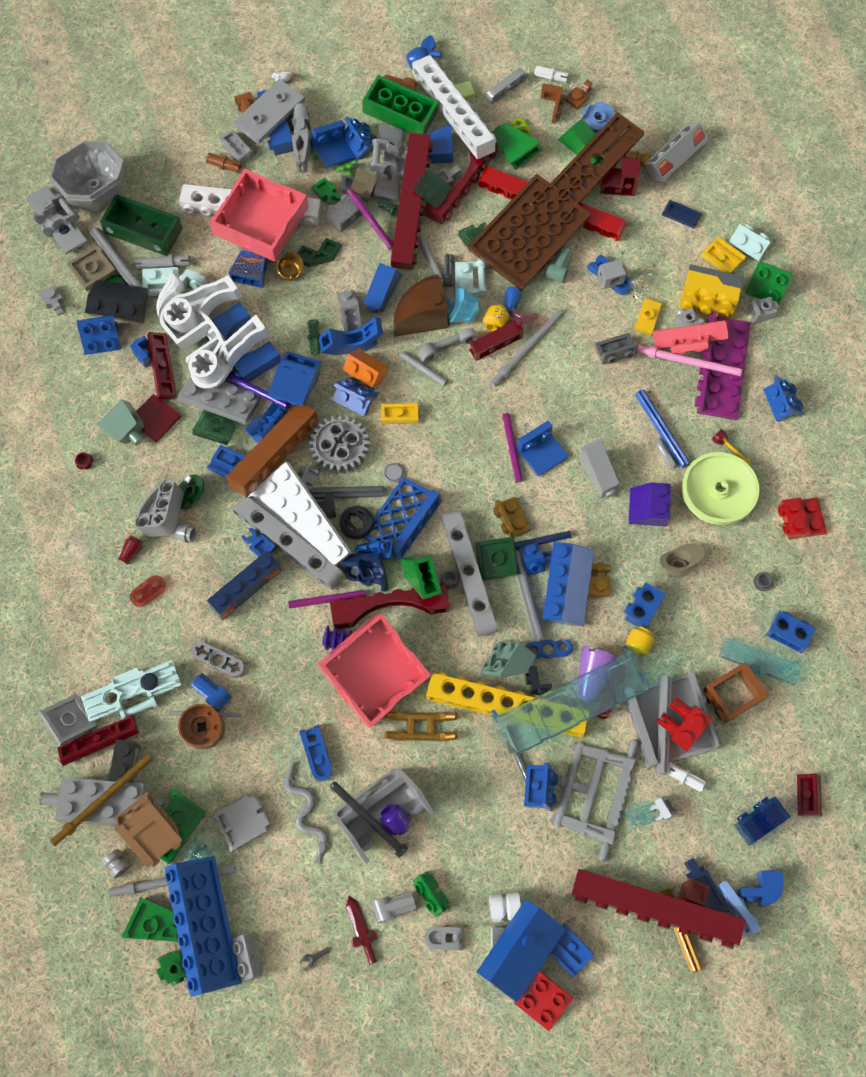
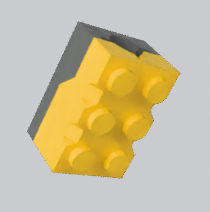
(711, 291)

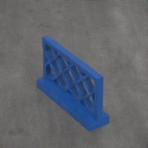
(417, 521)

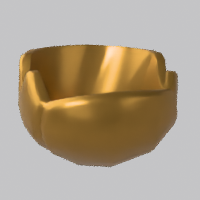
(287, 263)

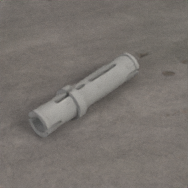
(167, 261)

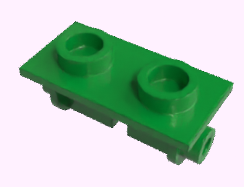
(425, 886)

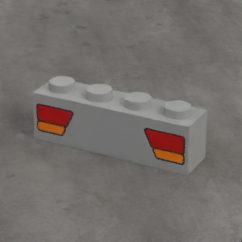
(676, 152)

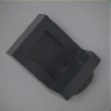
(532, 679)

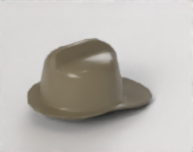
(682, 559)

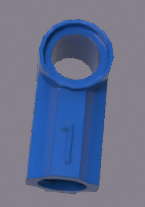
(213, 694)

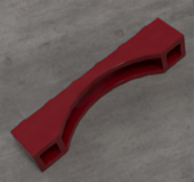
(460, 189)
(349, 612)

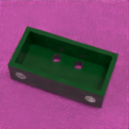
(122, 218)

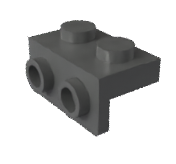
(616, 348)

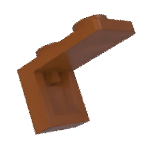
(553, 93)

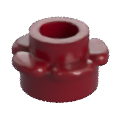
(80, 458)

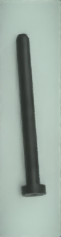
(400, 849)

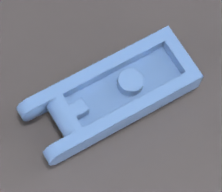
(737, 908)

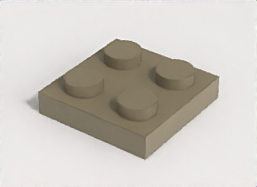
(91, 267)

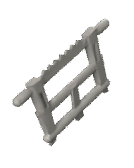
(582, 825)

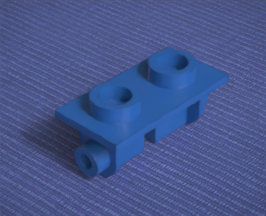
(274, 413)
(383, 547)

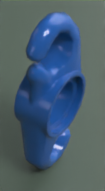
(556, 645)

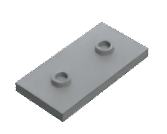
(268, 111)

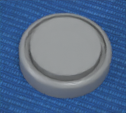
(393, 473)

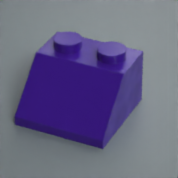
(650, 504)

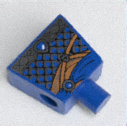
(249, 269)

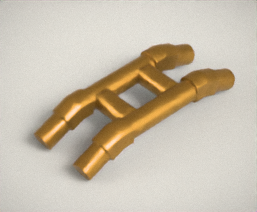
(430, 718)

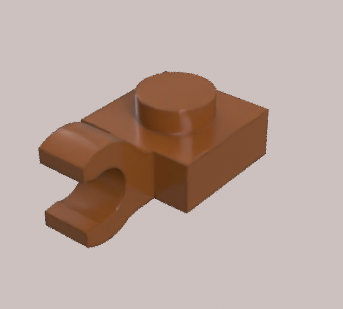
(577, 96)

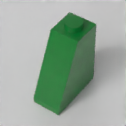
(578, 137)
(516, 145)
(421, 574)

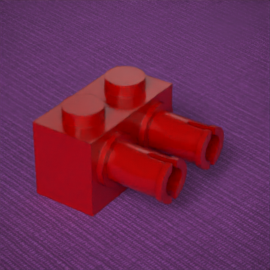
(691, 726)

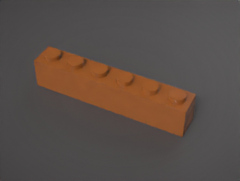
(272, 449)

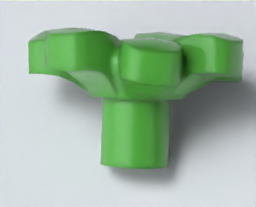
(347, 167)

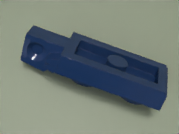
(714, 900)

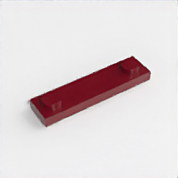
(161, 366)
(97, 740)

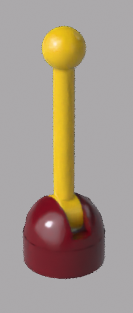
(722, 438)

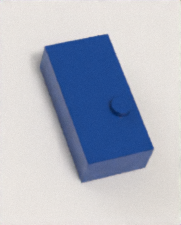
(521, 950)

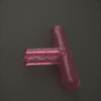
(523, 318)

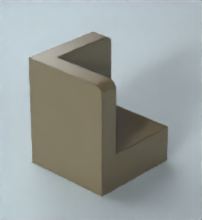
(363, 183)

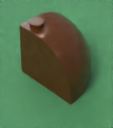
(421, 308)

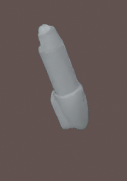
(665, 454)

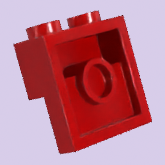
(802, 518)

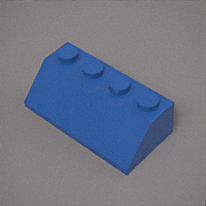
(568, 584)

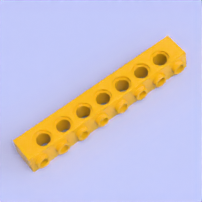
(476, 703)

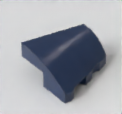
(366, 569)

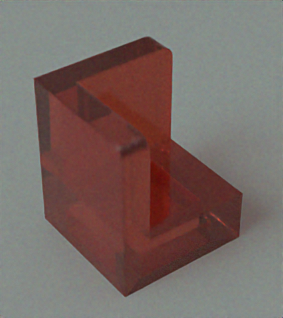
(694, 892)

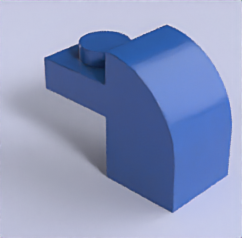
(768, 891)

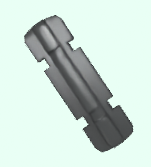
(448, 270)

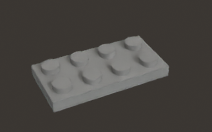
(225, 400)

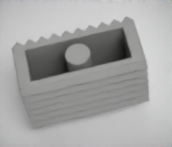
(343, 213)

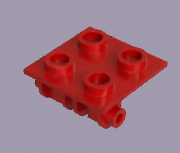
(544, 1001)

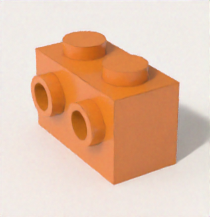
(365, 368)

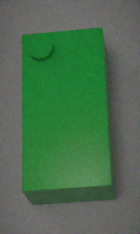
(399, 106)

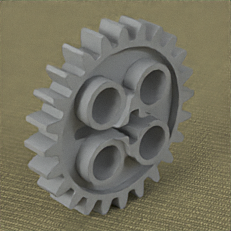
(354, 451)

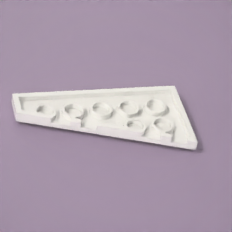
(294, 506)

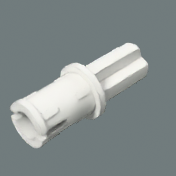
(551, 74)
(686, 777)

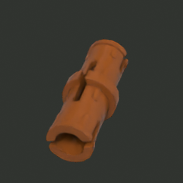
(223, 162)

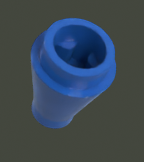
(512, 298)

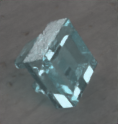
(197, 850)

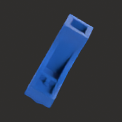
(344, 342)

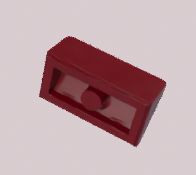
(809, 795)

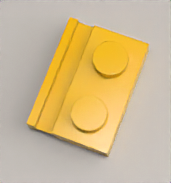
(723, 256)

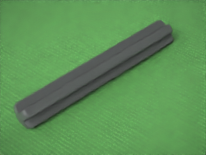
(348, 492)

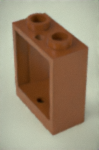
(751, 683)

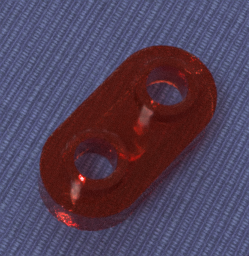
(149, 592)

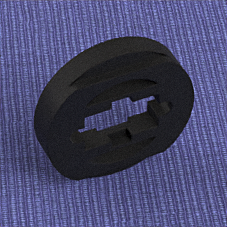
(357, 533)

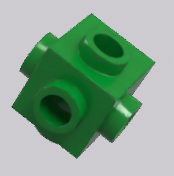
(166, 962)

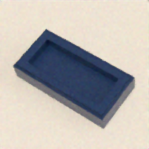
(681, 214)

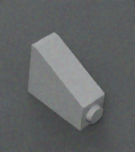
(599, 469)

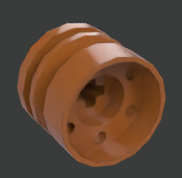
(189, 726)

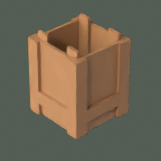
(148, 830)

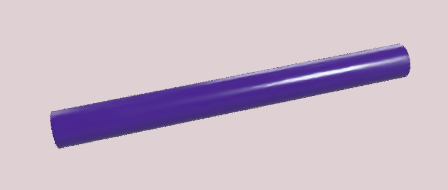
(256, 390)

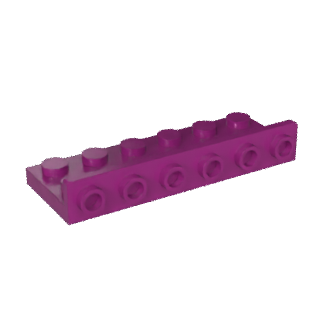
(719, 390)

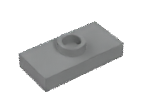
(236, 146)

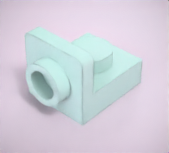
(192, 279)

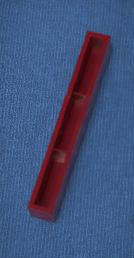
(410, 202)
(659, 908)

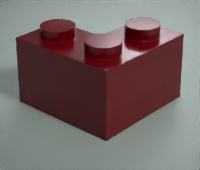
(623, 179)

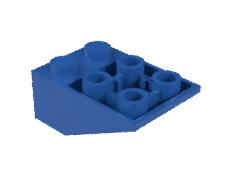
(294, 378)

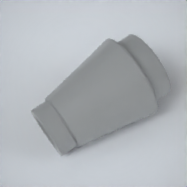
(184, 533)

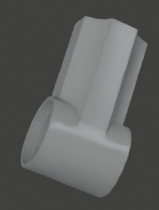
(389, 907)

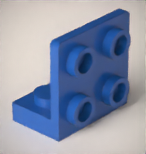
(330, 145)
(541, 449)

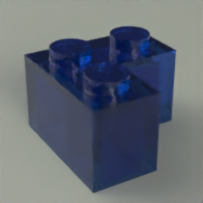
(765, 818)

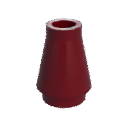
(130, 549)

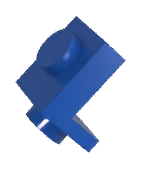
(258, 429)
(532, 559)

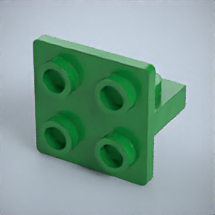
(768, 282)

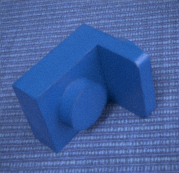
(139, 350)

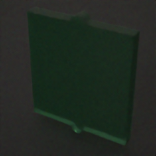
(432, 188)

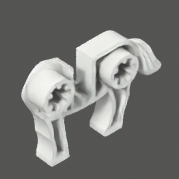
(188, 322)

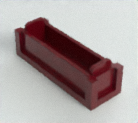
(496, 340)

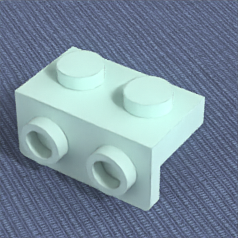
(750, 242)

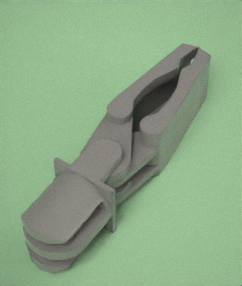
(301, 125)

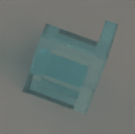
(639, 815)

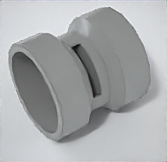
(116, 863)

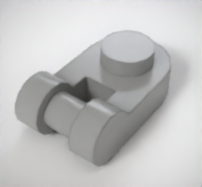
(436, 938)

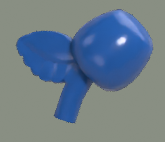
(427, 48)

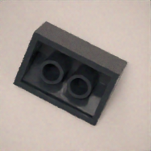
(120, 300)

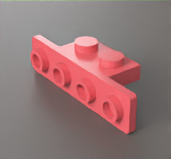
(690, 337)

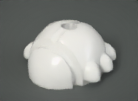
(283, 76)

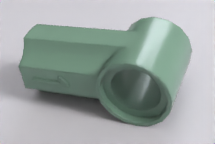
(558, 268)

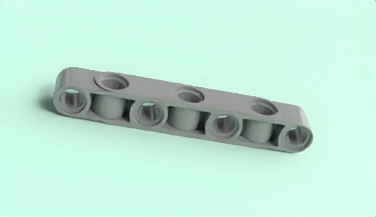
(298, 550)
(471, 584)

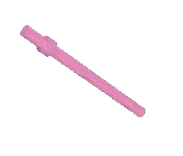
(654, 352)

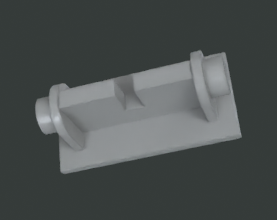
(308, 474)
(244, 947)

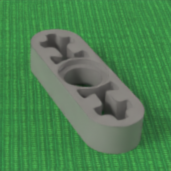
(507, 84)
(203, 658)

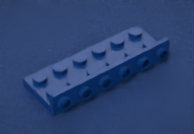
(202, 925)

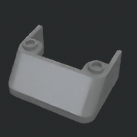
(390, 789)

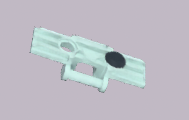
(128, 685)

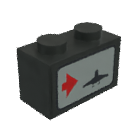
(124, 758)

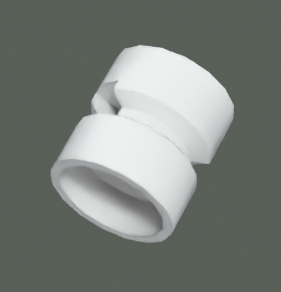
(504, 907)

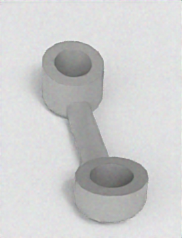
(428, 351)

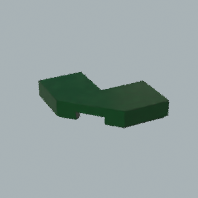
(325, 254)

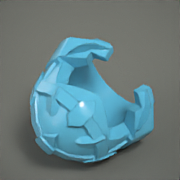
(464, 308)

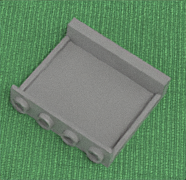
(645, 712)

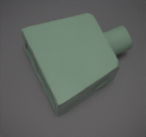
(123, 423)

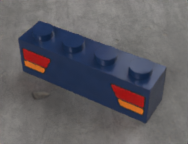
(244, 585)

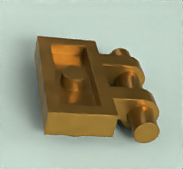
(600, 585)

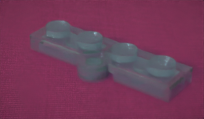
(760, 661)

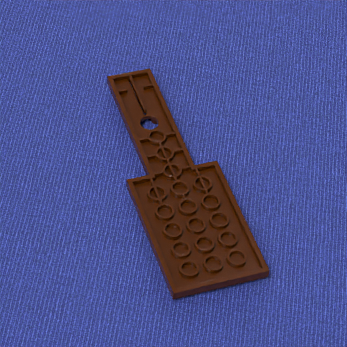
(550, 214)

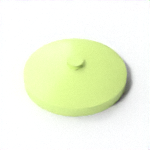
(720, 488)

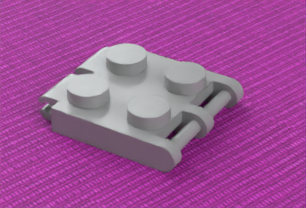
(242, 821)

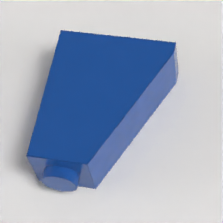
(442, 145)
(382, 287)

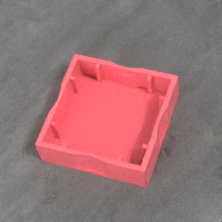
(259, 215)
(373, 669)

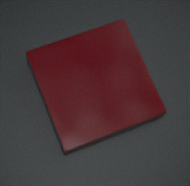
(157, 417)

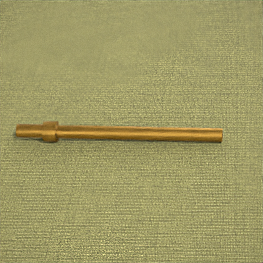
(70, 827)

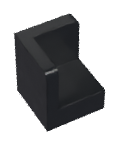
(328, 506)

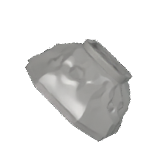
(89, 174)

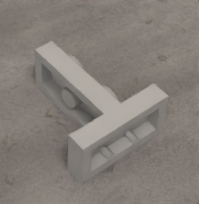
(349, 310)

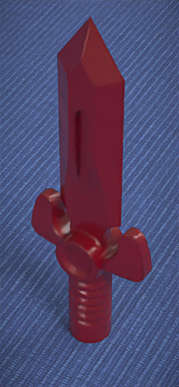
(361, 929)

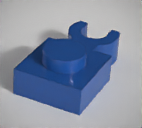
(259, 544)

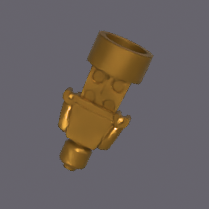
(643, 158)

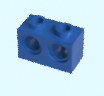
(648, 608)
(788, 636)

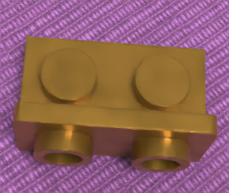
(512, 517)

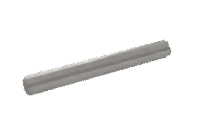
(114, 257)
(528, 601)
(663, 747)

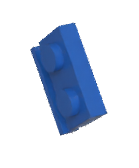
(224, 461)
(571, 952)

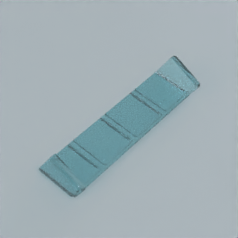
(571, 703)

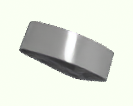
(160, 510)

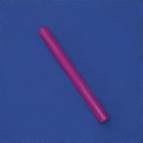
(370, 218)
(512, 447)
(324, 599)

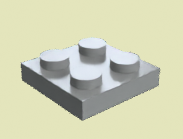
(67, 720)

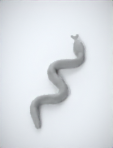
(322, 846)

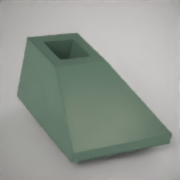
(508, 660)

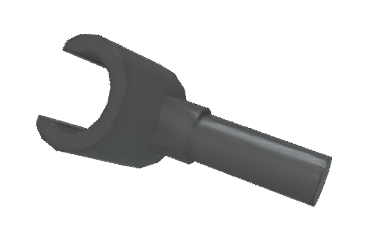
(312, 958)

